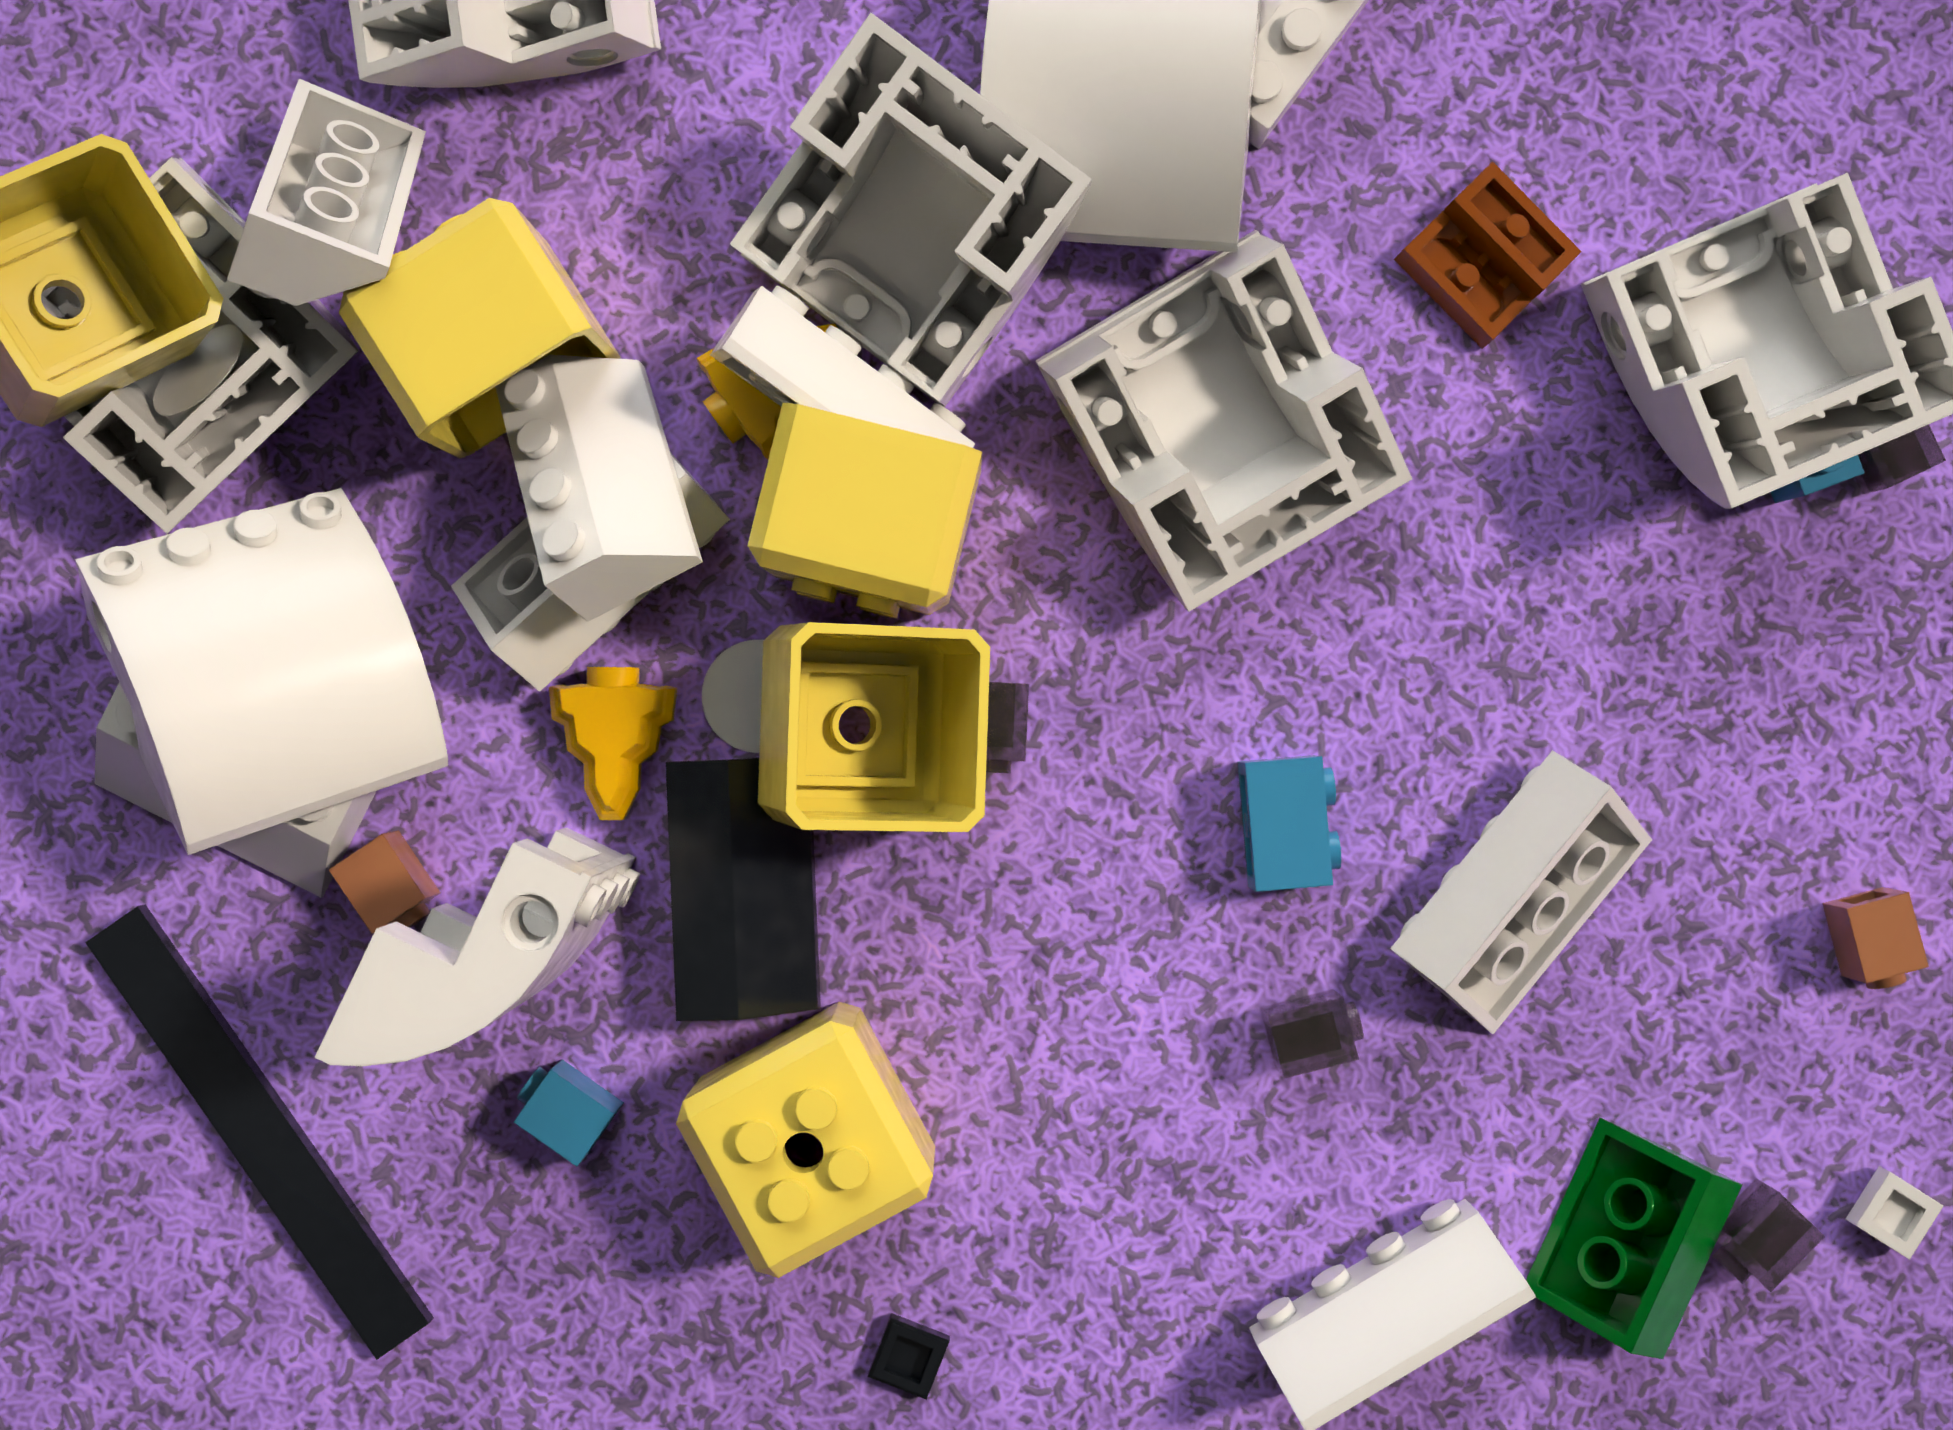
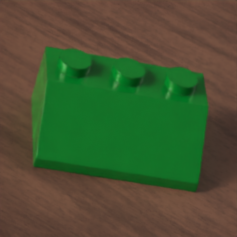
(1631, 1239)

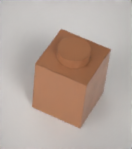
(386, 882)
(1876, 937)

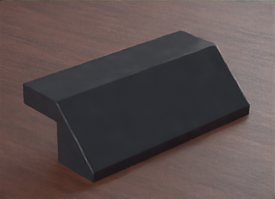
(738, 897)

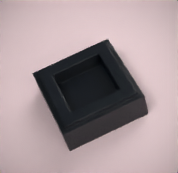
(908, 1356)

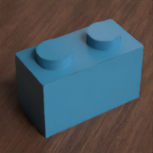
(1288, 822)

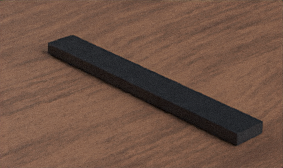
(260, 1130)

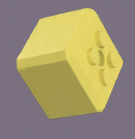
(106, 235)
(464, 318)
(864, 511)
(925, 737)
(818, 1081)

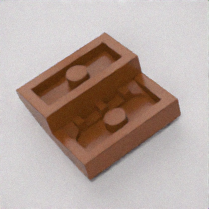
(1487, 255)

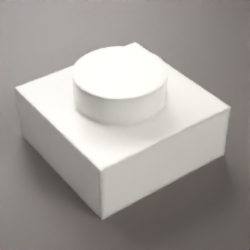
(1894, 1212)

